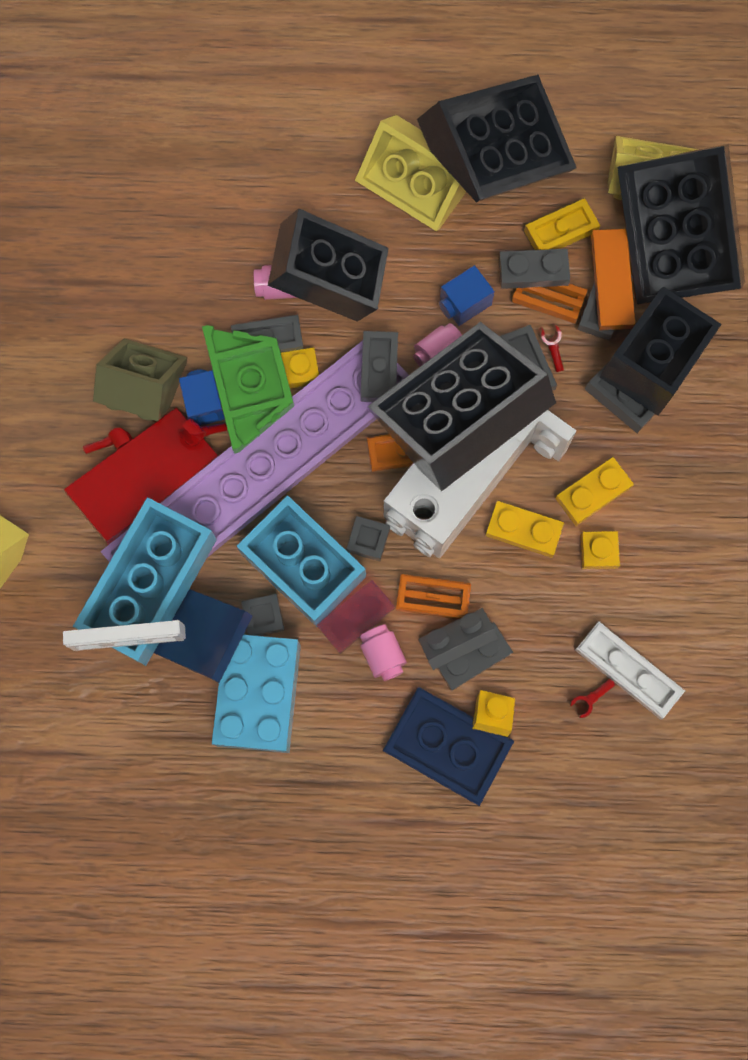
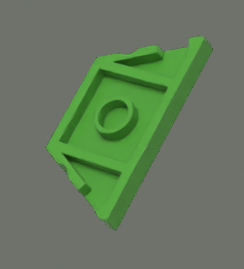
(248, 382)

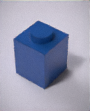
(466, 296)
(201, 397)

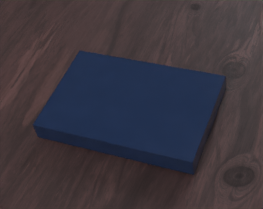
(211, 635)
(445, 747)

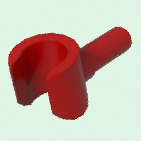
(553, 347)
(195, 434)
(116, 437)
(593, 696)

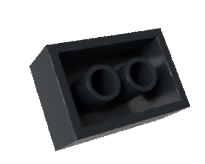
(328, 265)
(660, 351)

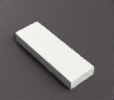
(124, 635)
(630, 670)

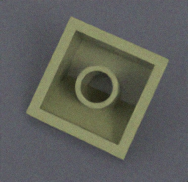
(138, 379)

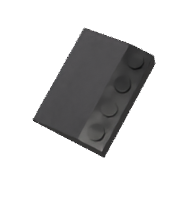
(498, 138)
(682, 224)
(463, 404)

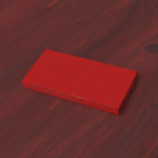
(145, 467)

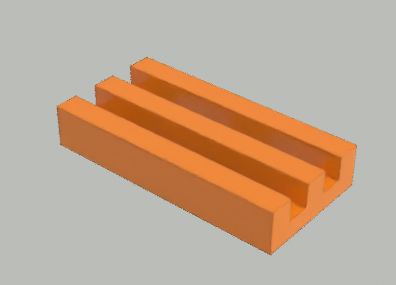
(550, 309)
(435, 583)

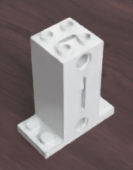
(457, 504)

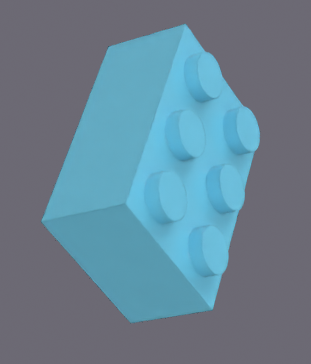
(302, 560)
(258, 695)

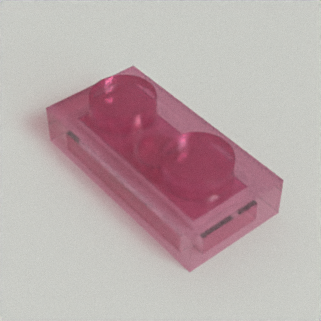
(355, 616)

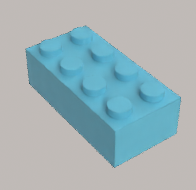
(148, 574)

